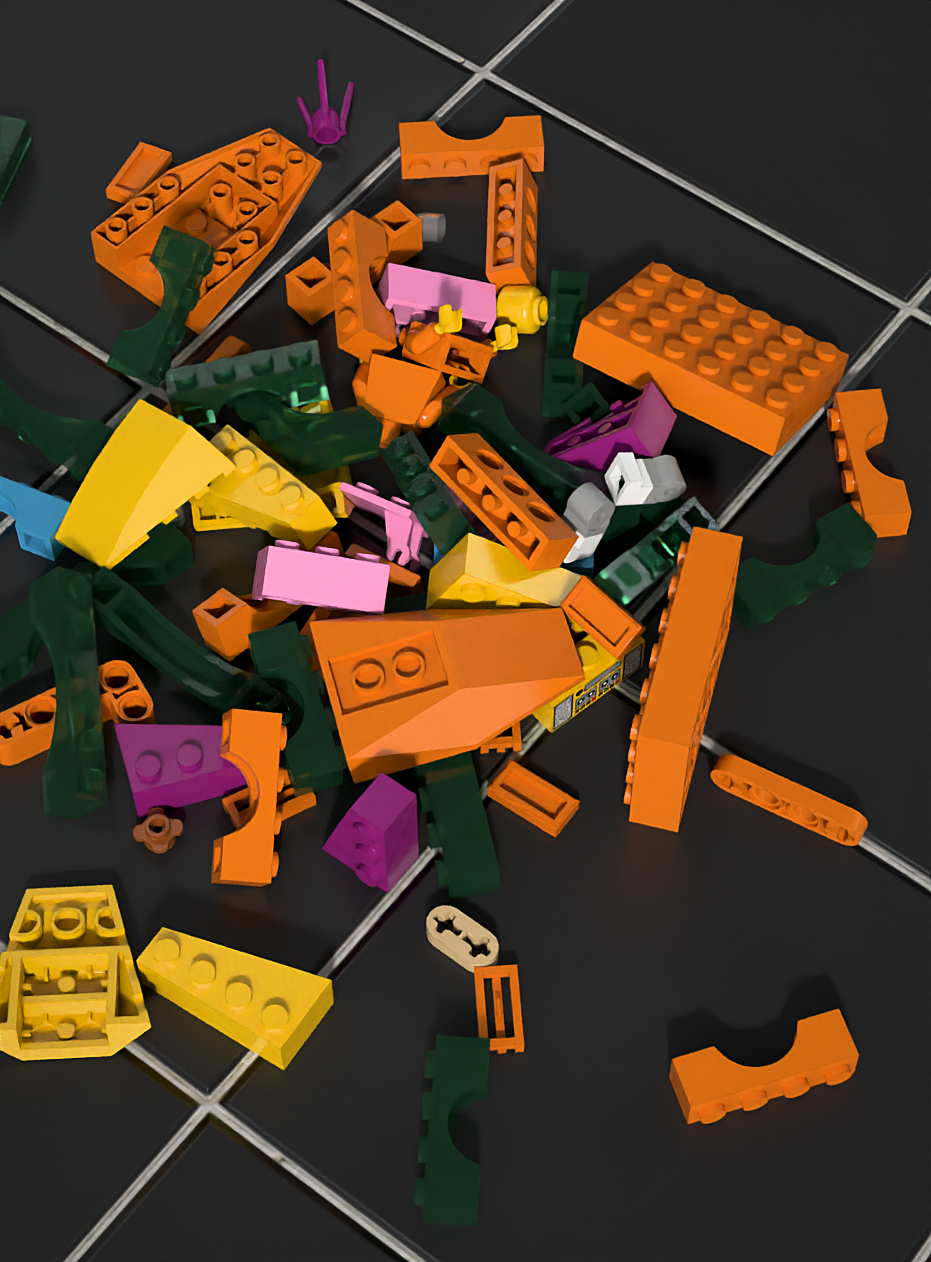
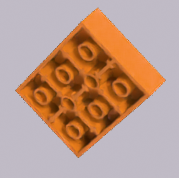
(711, 356)
(681, 678)

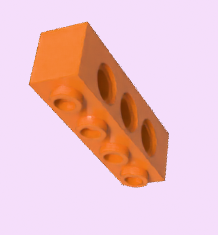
(511, 226)
(503, 501)

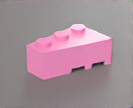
(418, 293)
(321, 578)

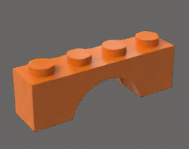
(432, 153)
(310, 284)
(360, 317)
(859, 425)
(229, 618)
(253, 745)
(713, 1085)

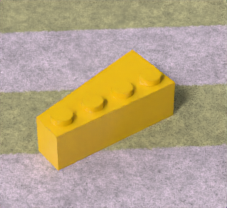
(264, 494)
(490, 577)
(237, 993)

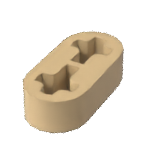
(466, 932)

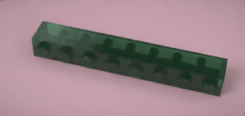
(455, 809)

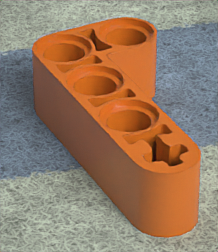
(116, 703)

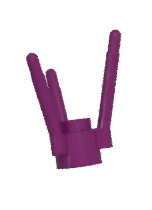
(326, 124)

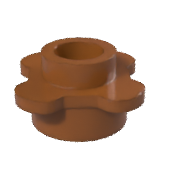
(160, 841)

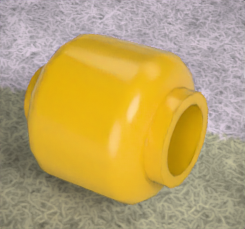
(522, 308)

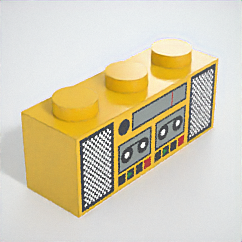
(601, 675)

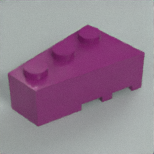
(634, 427)
(175, 765)
(378, 834)

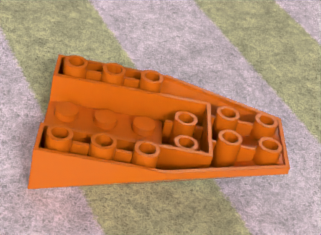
(229, 199)
(439, 680)

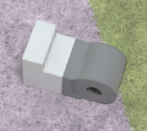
(645, 479)
(588, 516)

